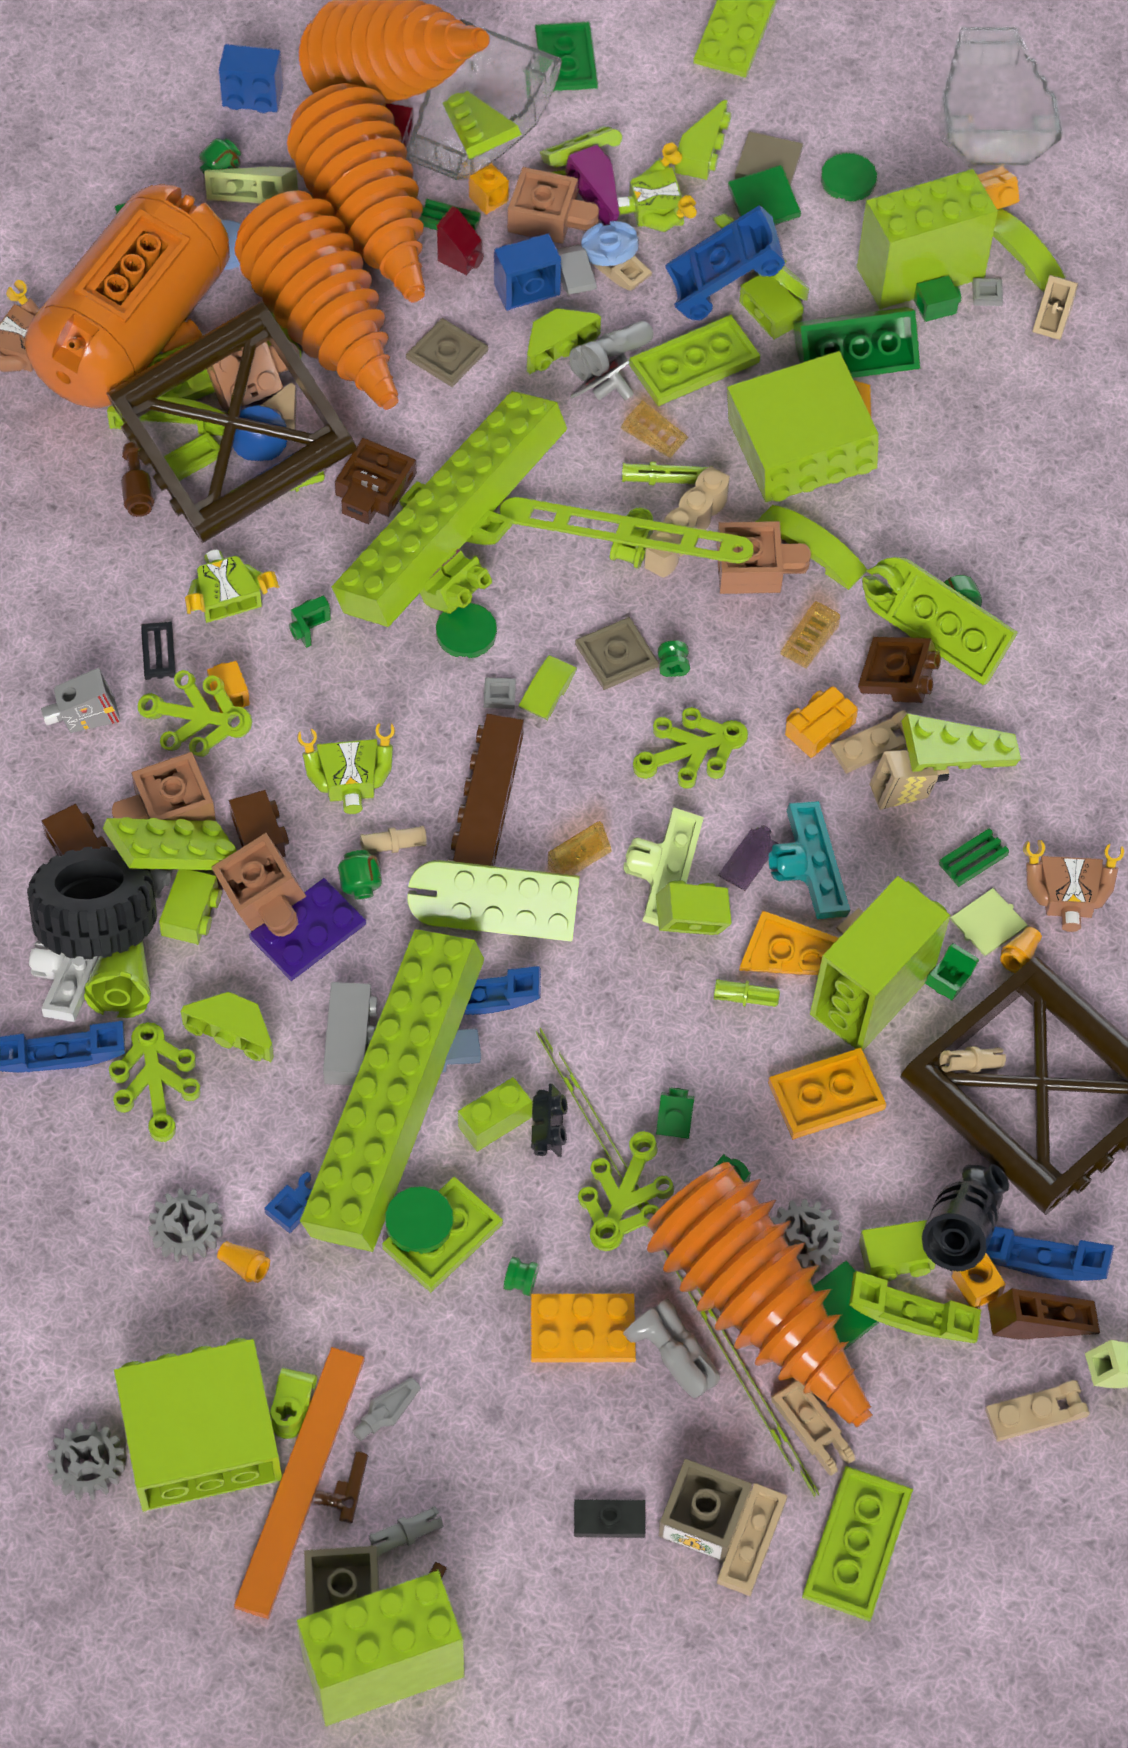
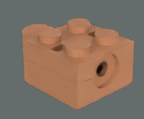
(548, 204)
(263, 377)
(768, 563)
(168, 792)
(261, 886)

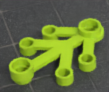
(200, 715)
(692, 746)
(153, 1075)
(624, 1196)

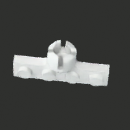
(69, 982)

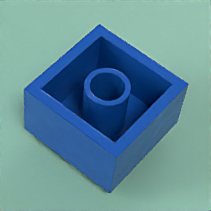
(251, 78)
(527, 271)

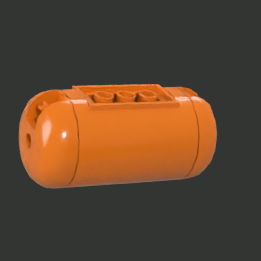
(127, 295)

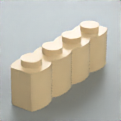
(694, 511)

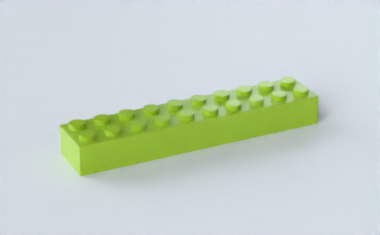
(448, 507)
(392, 1090)

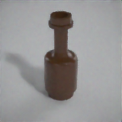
(136, 484)

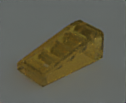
(641, 432)
(820, 618)

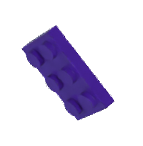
(323, 924)

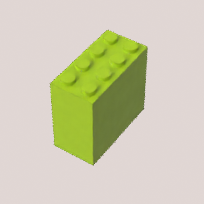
(925, 236)
(803, 427)
(879, 963)
(197, 1424)
(381, 1648)

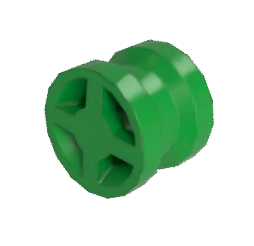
(673, 659)
(521, 1276)

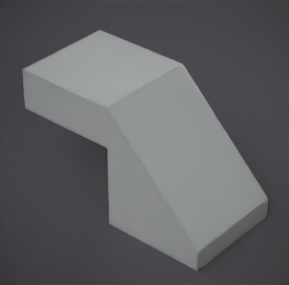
(576, 270)

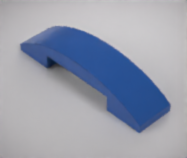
(506, 992)
(62, 1051)
(1050, 1259)

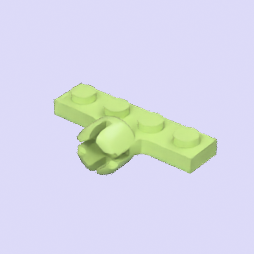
(664, 860)

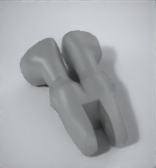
(592, 356)
(677, 1347)

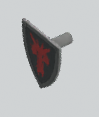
(614, 382)

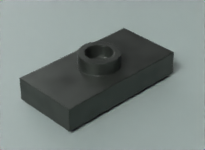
(609, 1518)

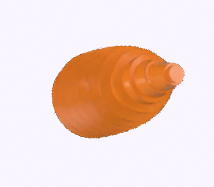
(386, 46)
(356, 162)
(317, 288)
(757, 1284)

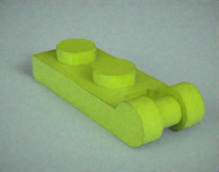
(558, 155)

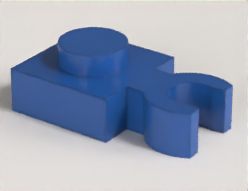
(289, 1204)

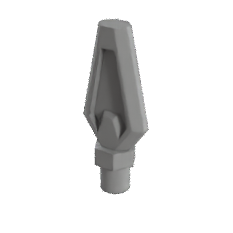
(387, 1408)

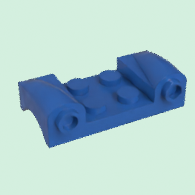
(724, 257)

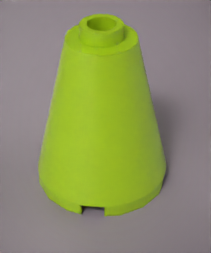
(120, 983)

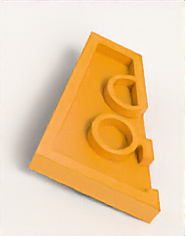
(785, 947)

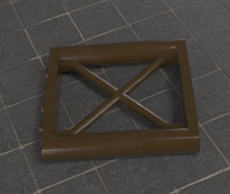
(215, 512)
(940, 1090)

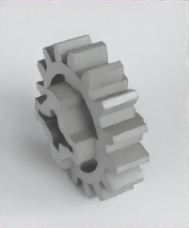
(200, 1221)
(813, 1224)
(83, 1445)

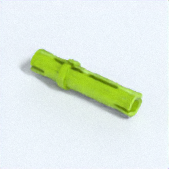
(661, 473)

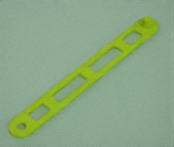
(521, 510)

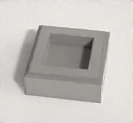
(987, 292)
(499, 693)

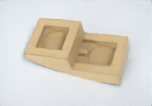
(627, 274)

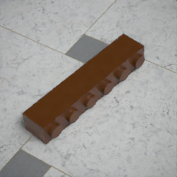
(488, 790)

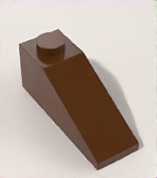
(1041, 1315)

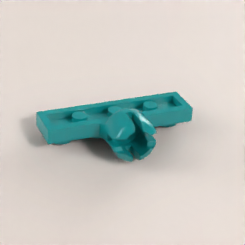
(811, 860)

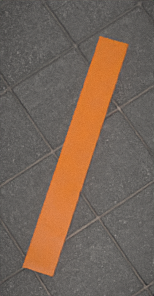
(299, 1483)

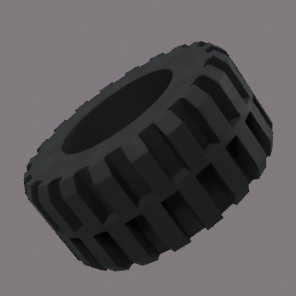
(91, 903)

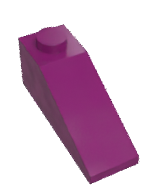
(595, 181)

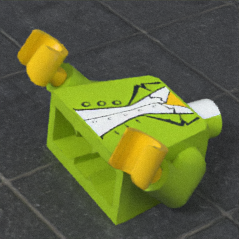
(656, 195)
(227, 587)
(350, 768)

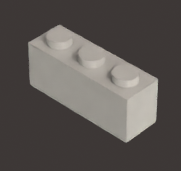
(347, 1031)

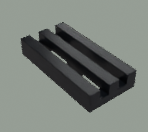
(159, 672)

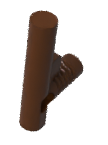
(346, 1490)

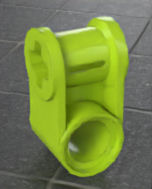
(632, 553)
(291, 1398)

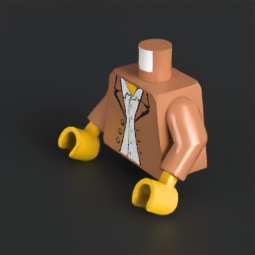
(13, 330)
(1069, 884)

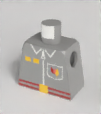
(83, 703)

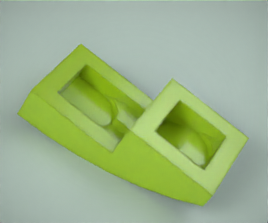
(547, 687)

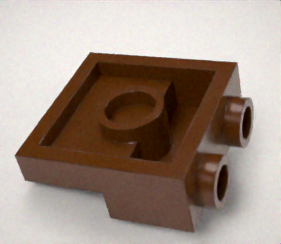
(900, 668)

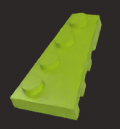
(478, 124)
(948, 743)

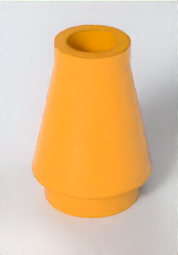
(1020, 949)
(245, 1261)

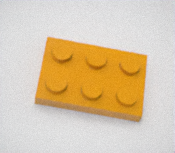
(826, 1093)
(582, 1327)

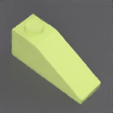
(249, 184)

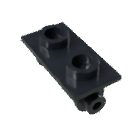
(549, 1108)

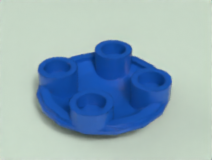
(257, 446)

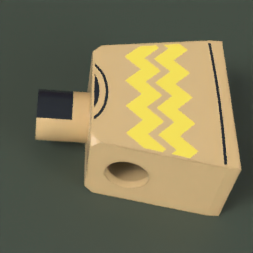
(897, 784)

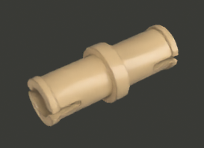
(393, 839)
(972, 1059)

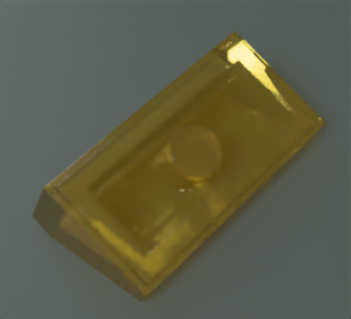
(579, 850)

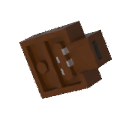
(373, 481)

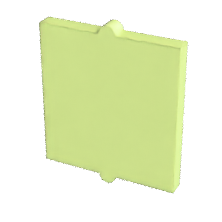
(988, 922)

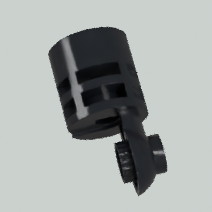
(965, 1218)

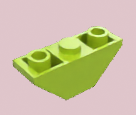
(558, 334)
(231, 1023)

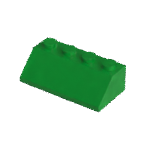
(867, 341)

